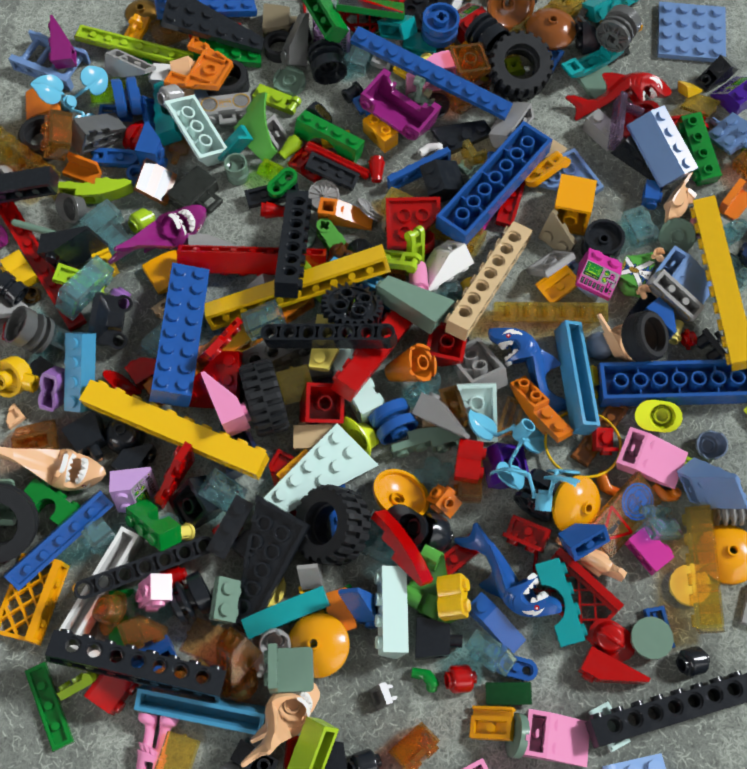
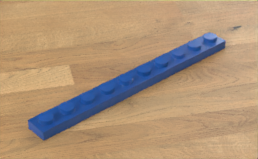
(431, 72)

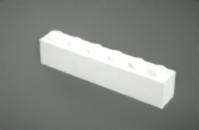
(121, 551)

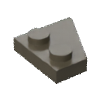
(557, 234)

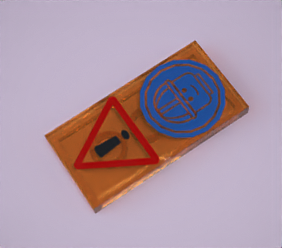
(622, 512)

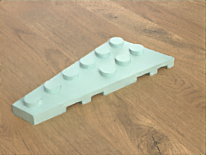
(330, 461)

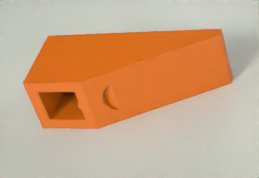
(343, 214)

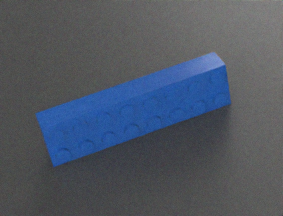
(493, 183)
(180, 336)
(671, 381)

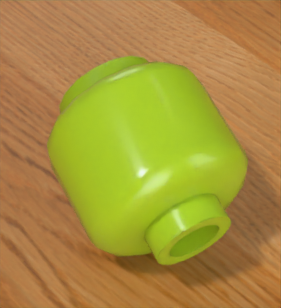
(140, 220)

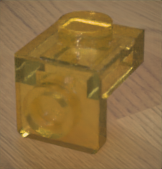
(473, 157)

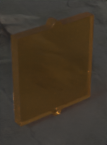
(203, 639)

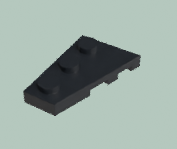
(454, 135)

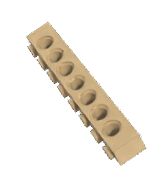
(488, 281)

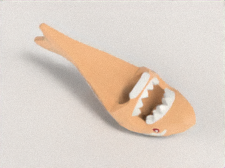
(59, 468)
(283, 720)

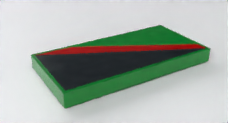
(376, 8)

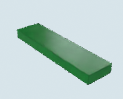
(49, 706)

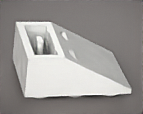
(446, 262)

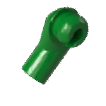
(428, 677)

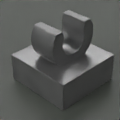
(381, 696)

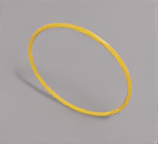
(590, 476)

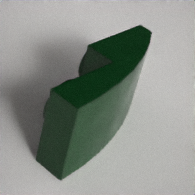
(508, 693)

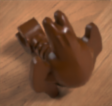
(339, 251)

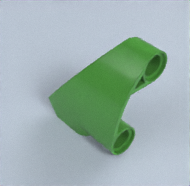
(256, 125)
(425, 597)

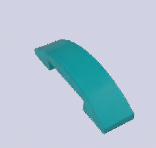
(589, 63)

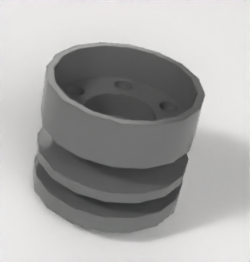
(618, 28)
(29, 330)

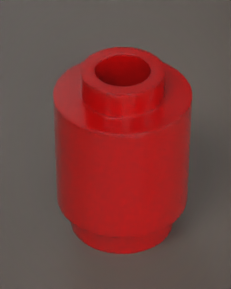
(177, 574)

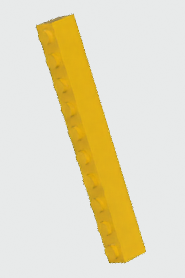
(723, 280)
(316, 281)
(175, 429)

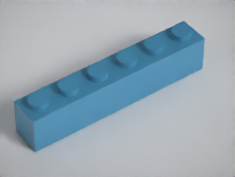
(576, 377)
(224, 714)

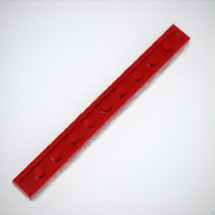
(42, 268)

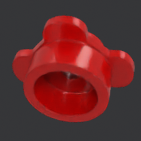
(688, 339)

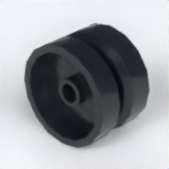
(605, 237)

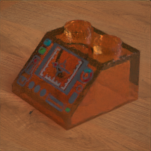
(235, 655)

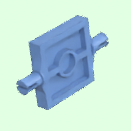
(729, 133)

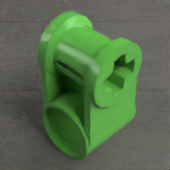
(328, 233)

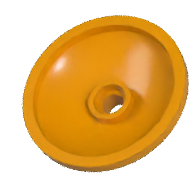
(400, 487)
(576, 503)
(731, 566)
(331, 640)

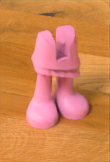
(147, 752)

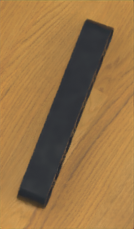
(336, 340)
(133, 567)

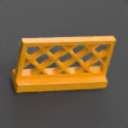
(44, 602)

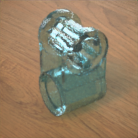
(733, 235)
(418, 387)

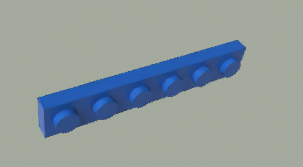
(58, 540)

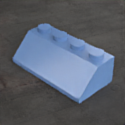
(662, 146)

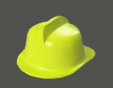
(658, 416)
(361, 433)

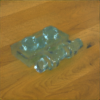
(662, 527)

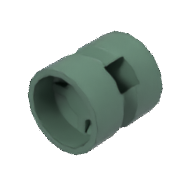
(236, 169)

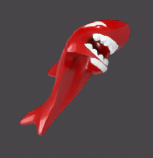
(635, 84)

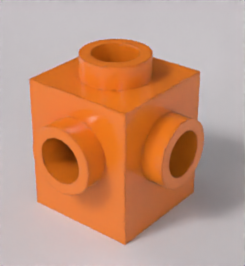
(443, 500)

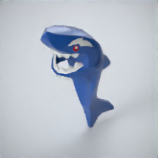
(537, 361)
(503, 582)

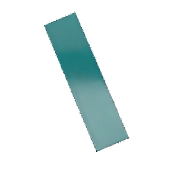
(285, 612)

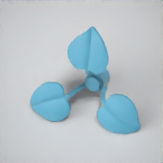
(50, 87)
(523, 433)
(544, 498)

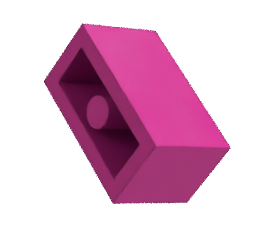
(649, 552)

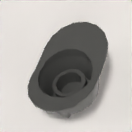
(71, 207)

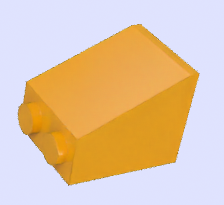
(575, 202)

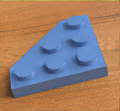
(576, 168)

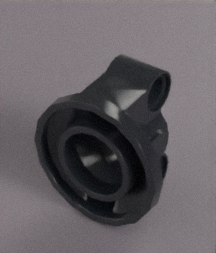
(108, 319)

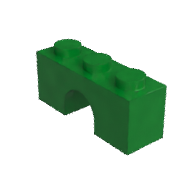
(43, 495)
(145, 521)

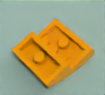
(159, 270)

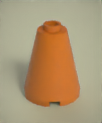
(412, 365)

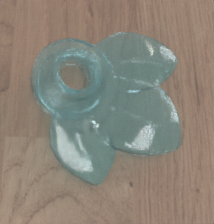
(434, 470)

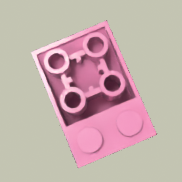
(651, 457)
(557, 738)

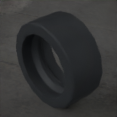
(271, 38)

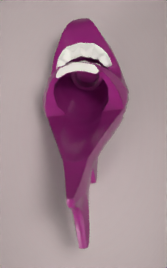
(164, 233)

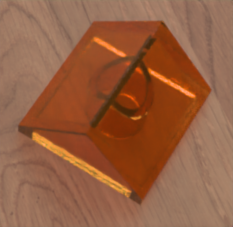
(470, 61)

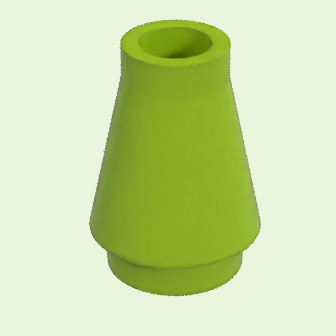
(290, 146)

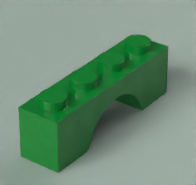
(346, 144)

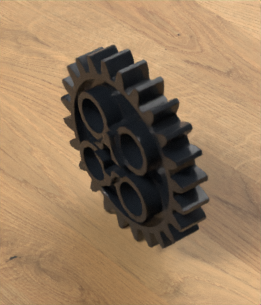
(339, 301)

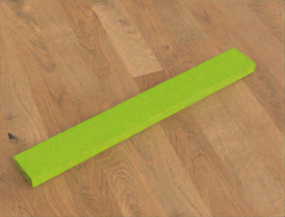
(129, 45)

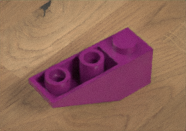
(62, 51)

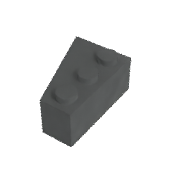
(96, 131)

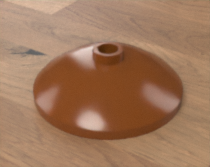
(511, 13)
(553, 26)

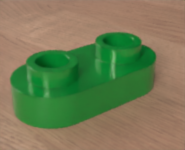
(280, 182)

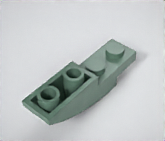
(420, 439)

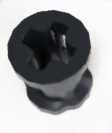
(352, 92)

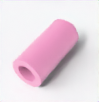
(420, 277)

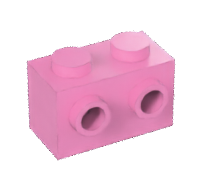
(154, 592)

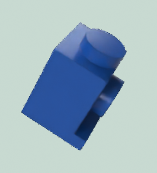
(651, 194)

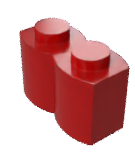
(468, 461)

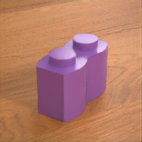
(52, 389)

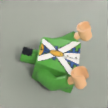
(636, 272)

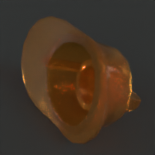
(110, 611)

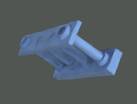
(36, 69)

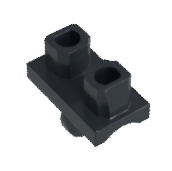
(706, 339)

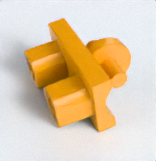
(137, 26)

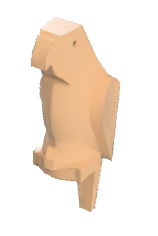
(678, 201)
(614, 340)
(600, 564)

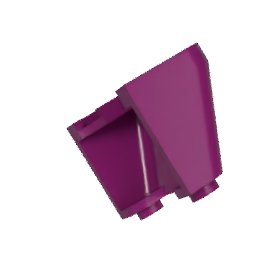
(397, 109)

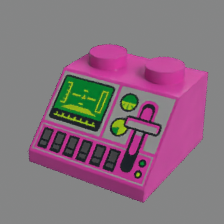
(598, 273)

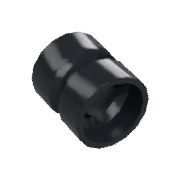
(11, 289)

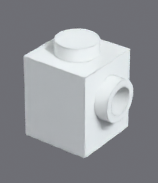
(159, 74)

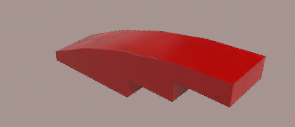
(406, 552)

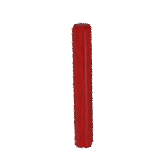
(364, 172)

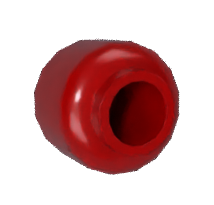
(460, 678)

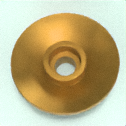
(141, 7)

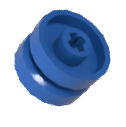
(440, 25)
(126, 97)
(392, 421)

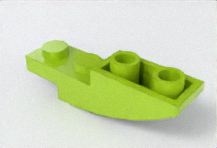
(102, 189)

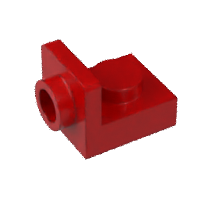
(603, 441)

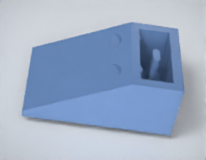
(687, 273)
(711, 485)

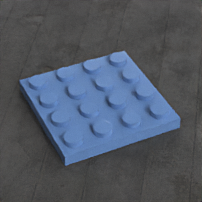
(691, 32)

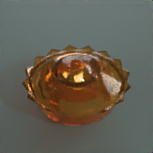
(244, 689)

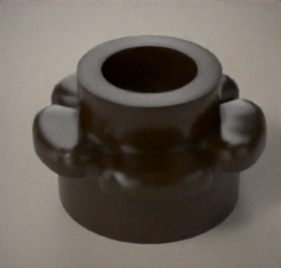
(33, 291)

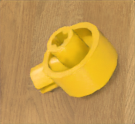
(16, 377)

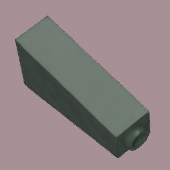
(414, 303)

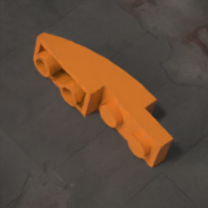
(537, 409)

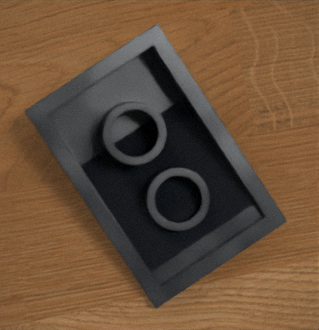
(70, 246)

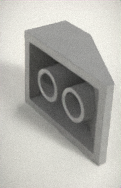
(481, 365)

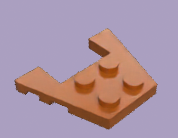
(208, 71)

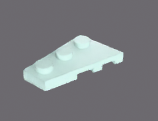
(480, 399)

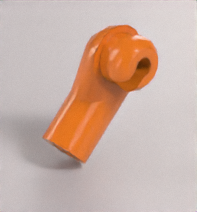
(605, 486)
(667, 495)

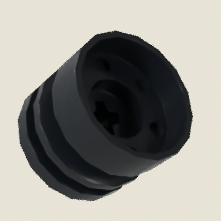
(485, 30)
(327, 62)
(524, 499)
(190, 598)

